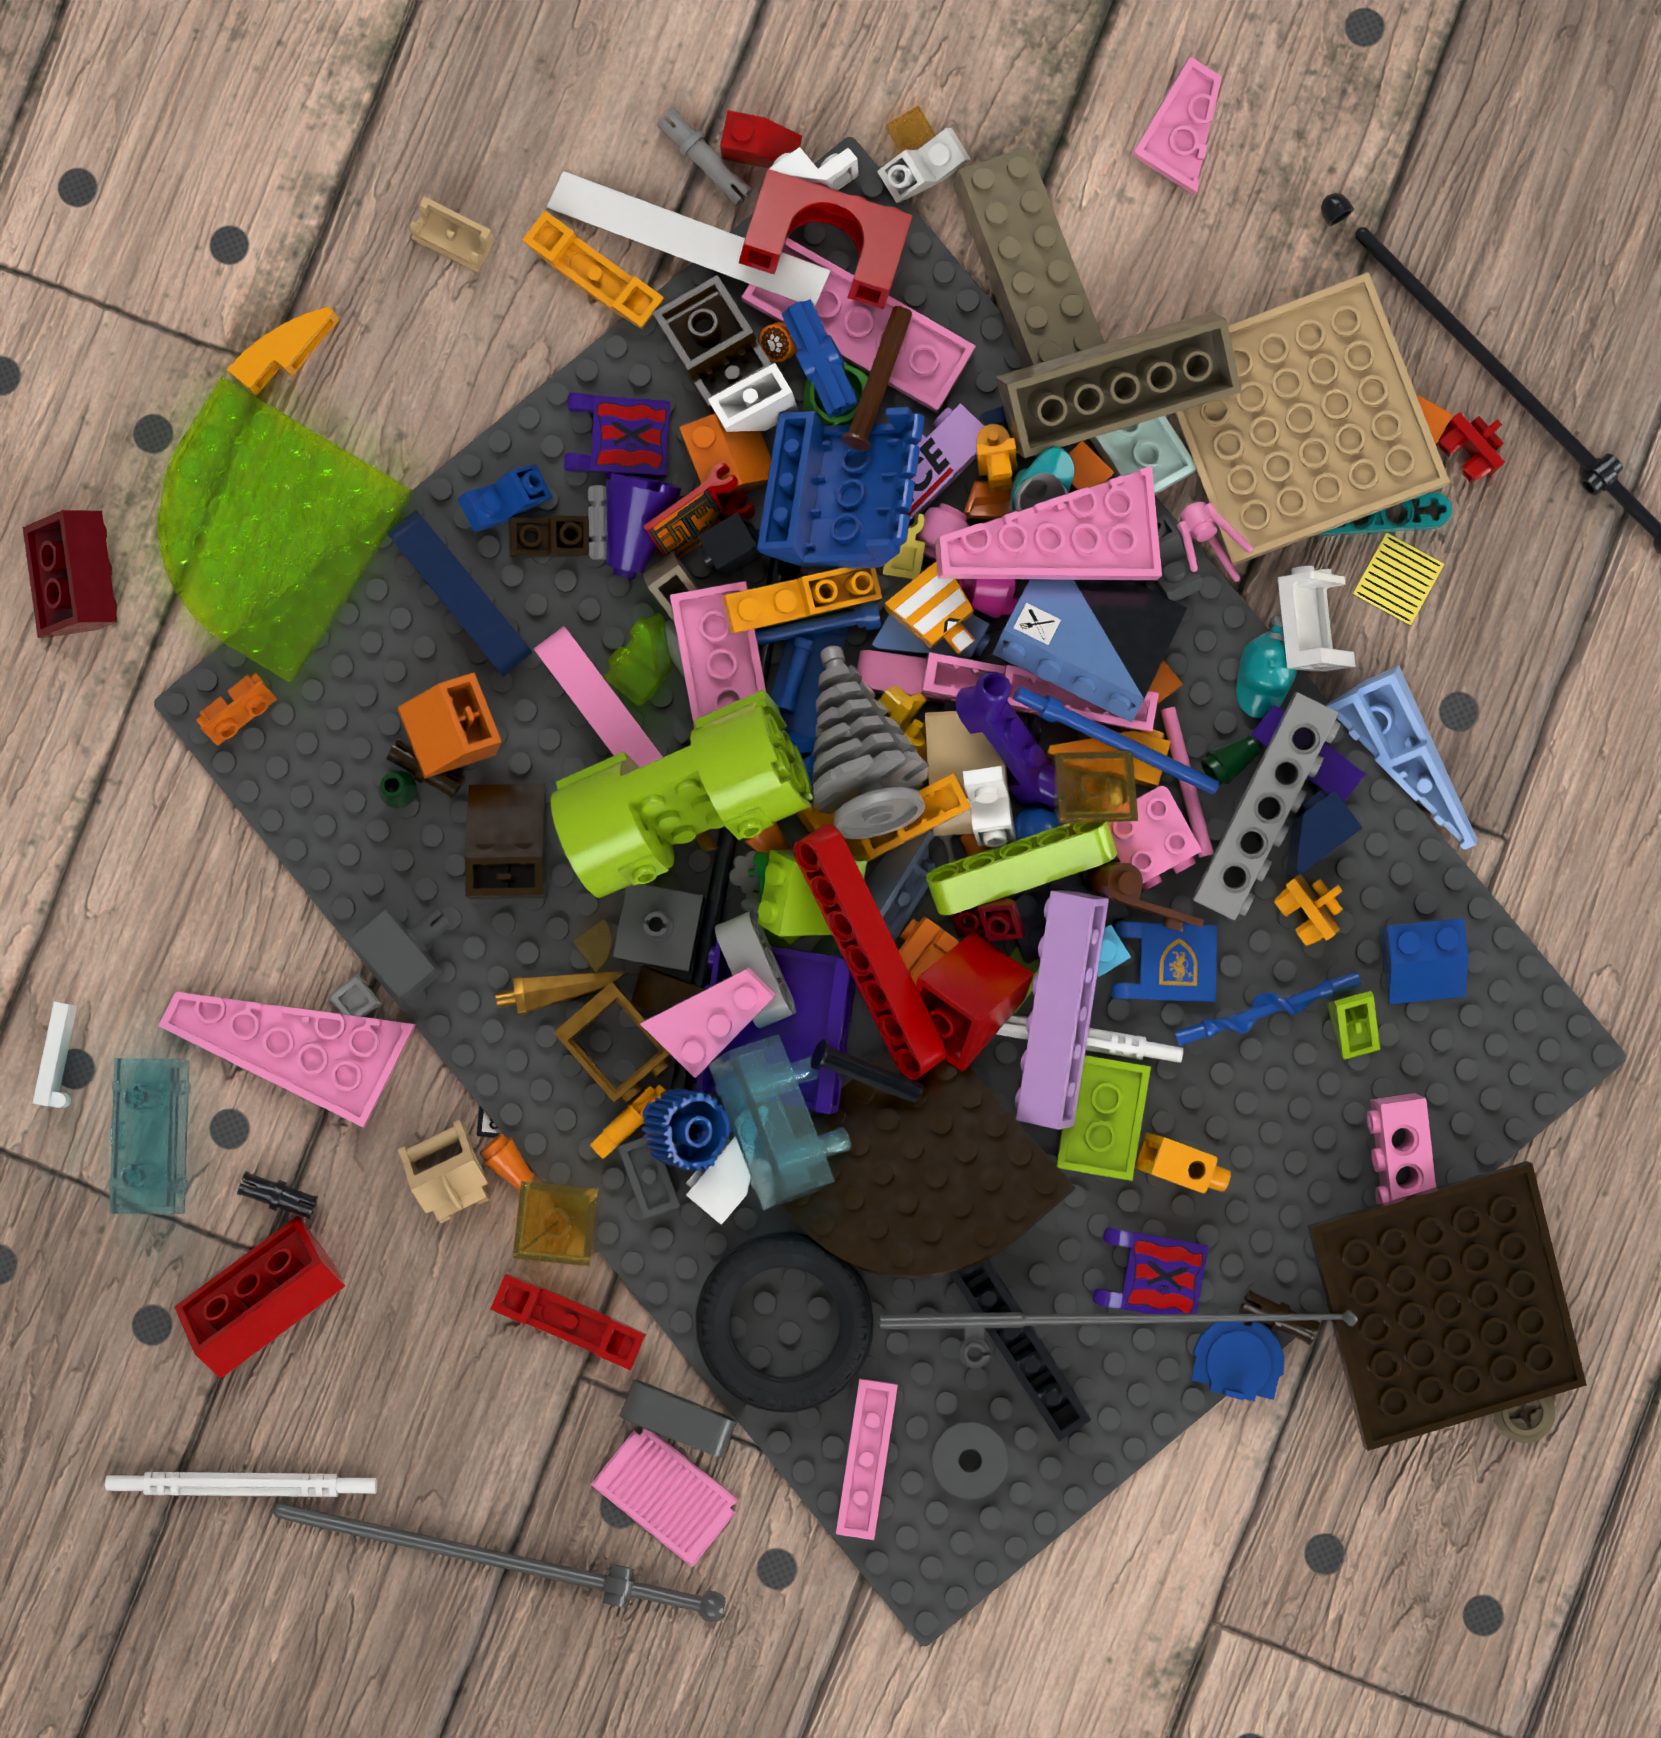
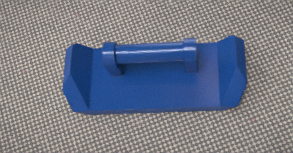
(797, 682)

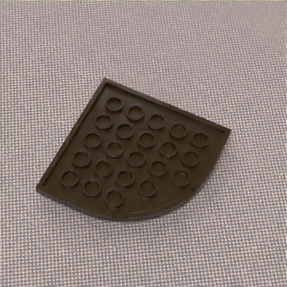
(928, 1178)

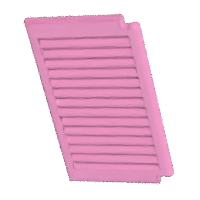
(666, 1494)

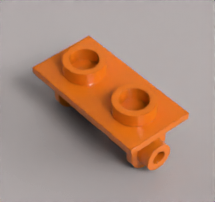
(223, 721)

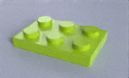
(1106, 1119)

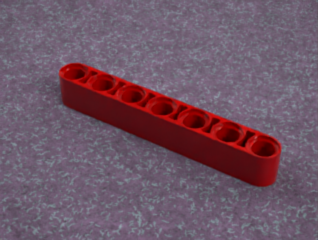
(869, 951)

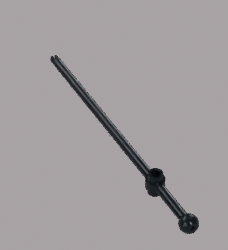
(1599, 473)

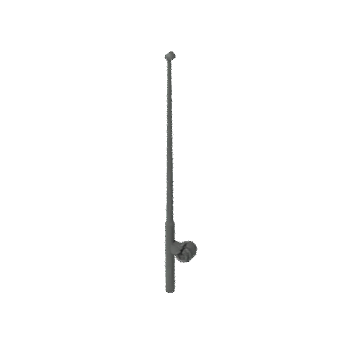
(976, 1322)

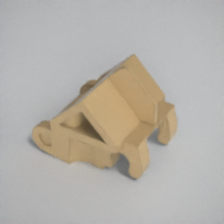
(451, 1183)

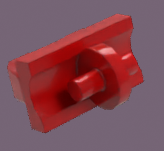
(1484, 457)

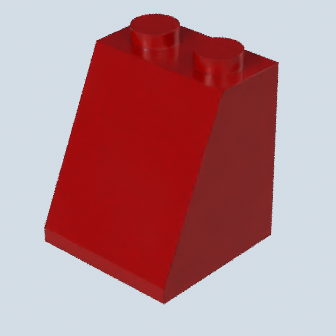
(972, 996)

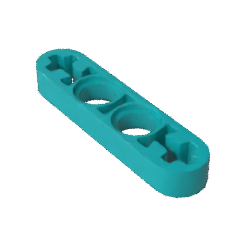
(1379, 522)

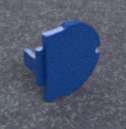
(1239, 1360)

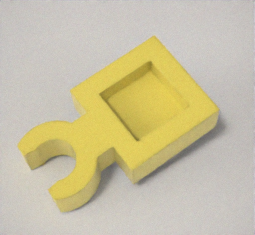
(909, 560)

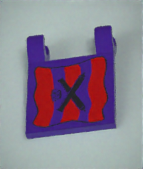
(626, 435)
(1159, 1274)

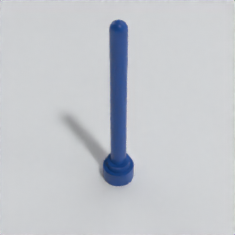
(864, 616)

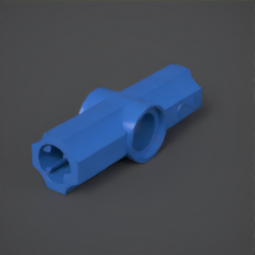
(820, 358)

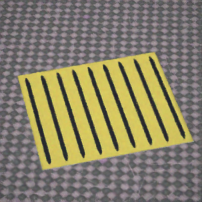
(1398, 578)

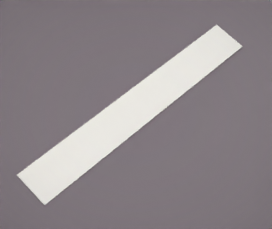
(681, 237)

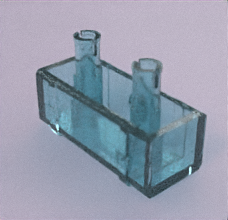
(774, 1122)
(149, 1136)

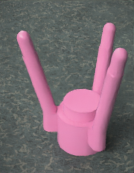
(1200, 523)

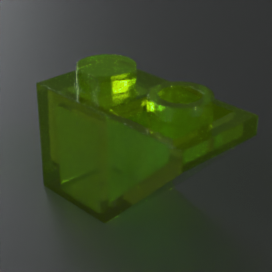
(643, 662)

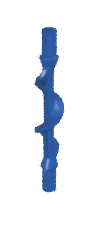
(1264, 1005)

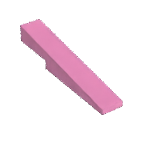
(948, 675)

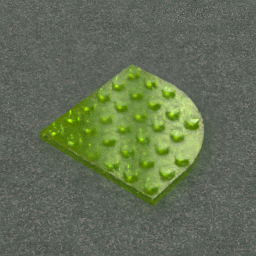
(268, 527)

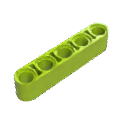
(1020, 865)

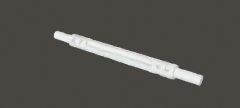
(1105, 1042)
(240, 1484)

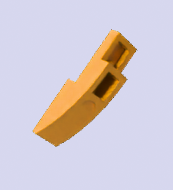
(800, 598)

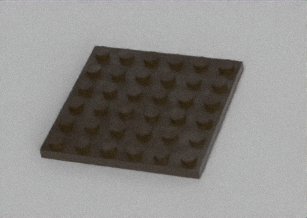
(1449, 1304)

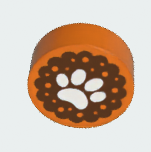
(777, 342)

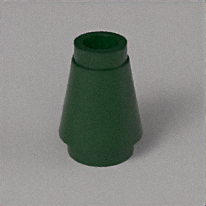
(1229, 760)
(405, 793)

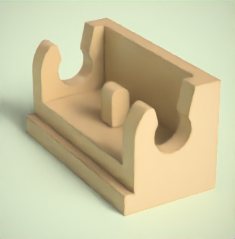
(452, 235)

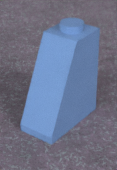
(898, 640)

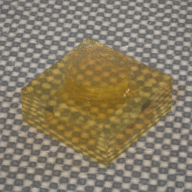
(910, 130)

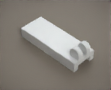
(54, 1057)

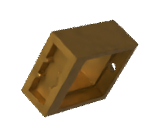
(588, 1014)

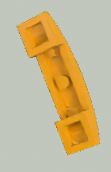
(592, 271)

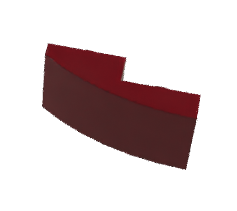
(996, 919)

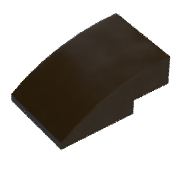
(711, 339)

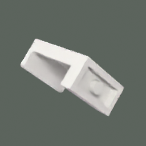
(1308, 622)

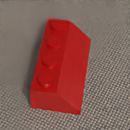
(258, 1297)

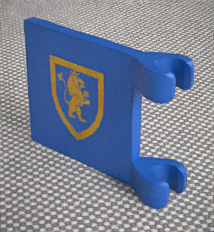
(1171, 963)

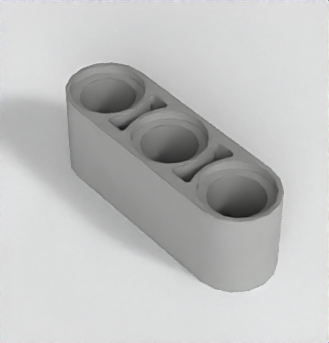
(747, 946)

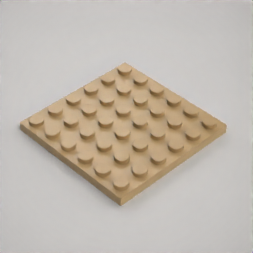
(1319, 423)

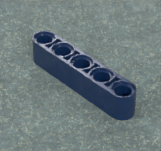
(459, 593)

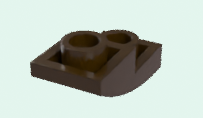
(549, 536)
(661, 991)

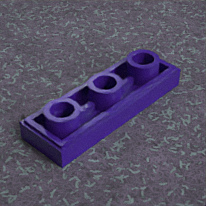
(1335, 771)

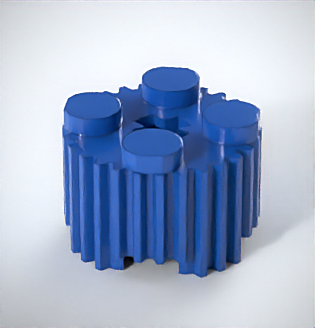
(685, 1129)

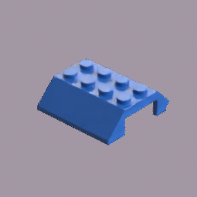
(836, 502)

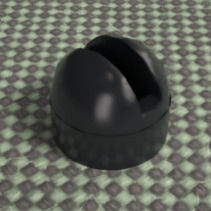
(1336, 208)

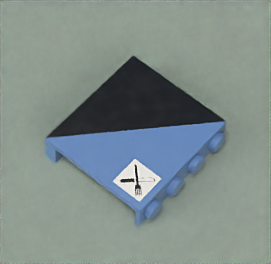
(1092, 638)

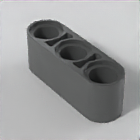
(678, 1418)

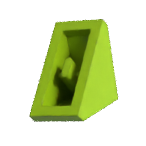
(1355, 1024)

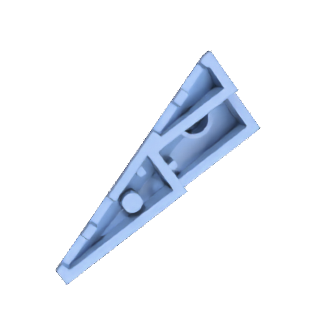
(1391, 727)

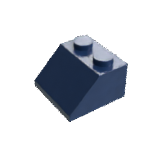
(1319, 830)

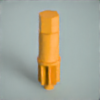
(626, 1122)

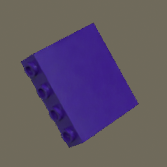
(824, 1006)

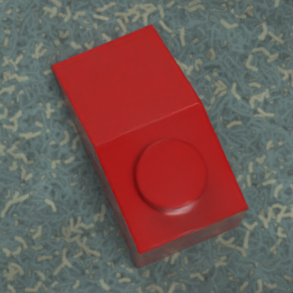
(755, 140)

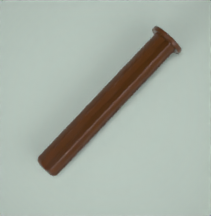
(877, 380)

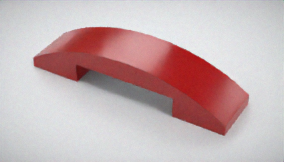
(568, 1320)

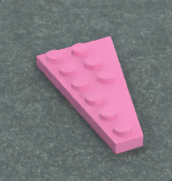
(1076, 536)
(315, 1054)

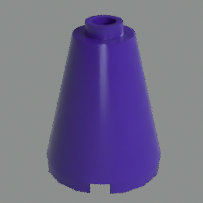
(629, 506)

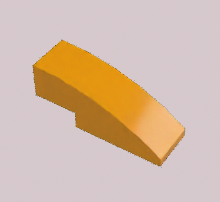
(282, 348)

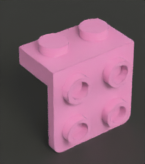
(1157, 839)

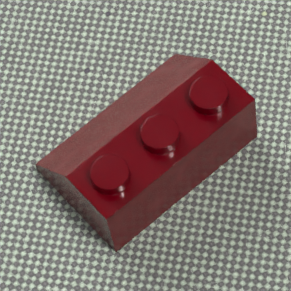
(70, 573)

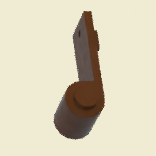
(1123, 885)

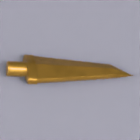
(541, 992)

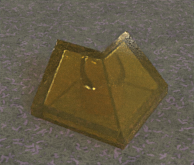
(1094, 787)
(555, 1223)

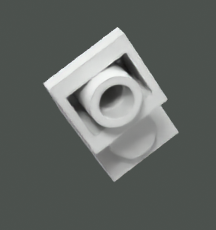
(923, 168)
(834, 171)
(990, 806)

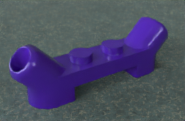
(987, 711)

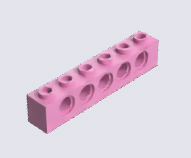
(1383, 1120)

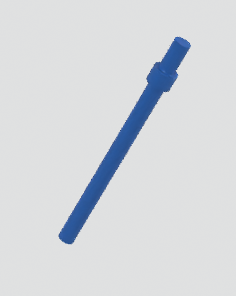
(1053, 710)

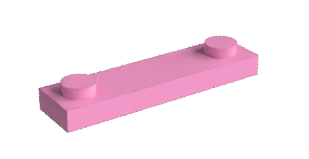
(866, 1459)

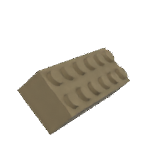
(1026, 258)
(1119, 384)

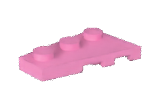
(1180, 127)
(708, 1021)

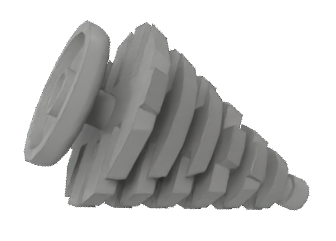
(862, 757)

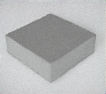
(354, 998)

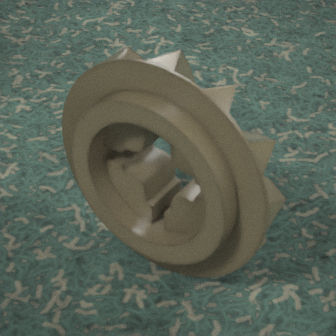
(1540, 1421)

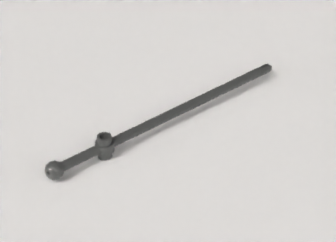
(617, 1584)

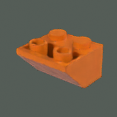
(450, 726)

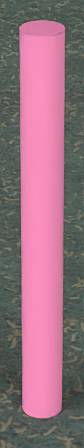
(1189, 792)

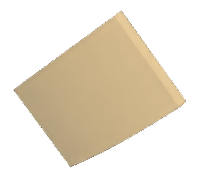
(953, 751)

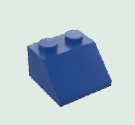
(1425, 960)

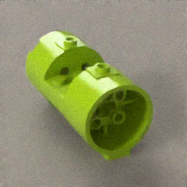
(625, 817)

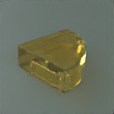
(595, 945)

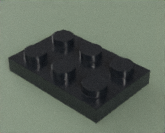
(1031, 910)

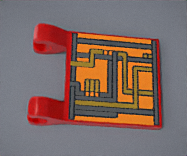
(695, 513)

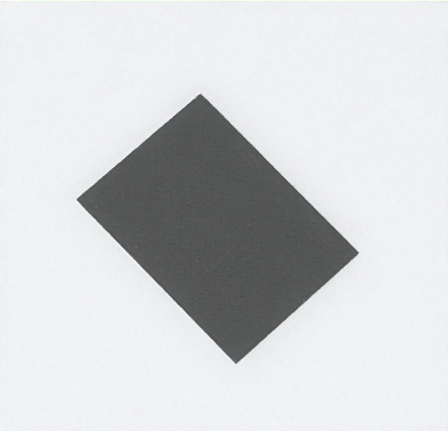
(1264, 1101)

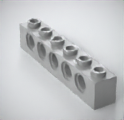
(1237, 900)

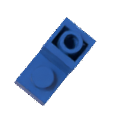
(506, 498)

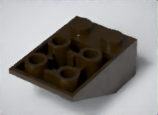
(506, 841)

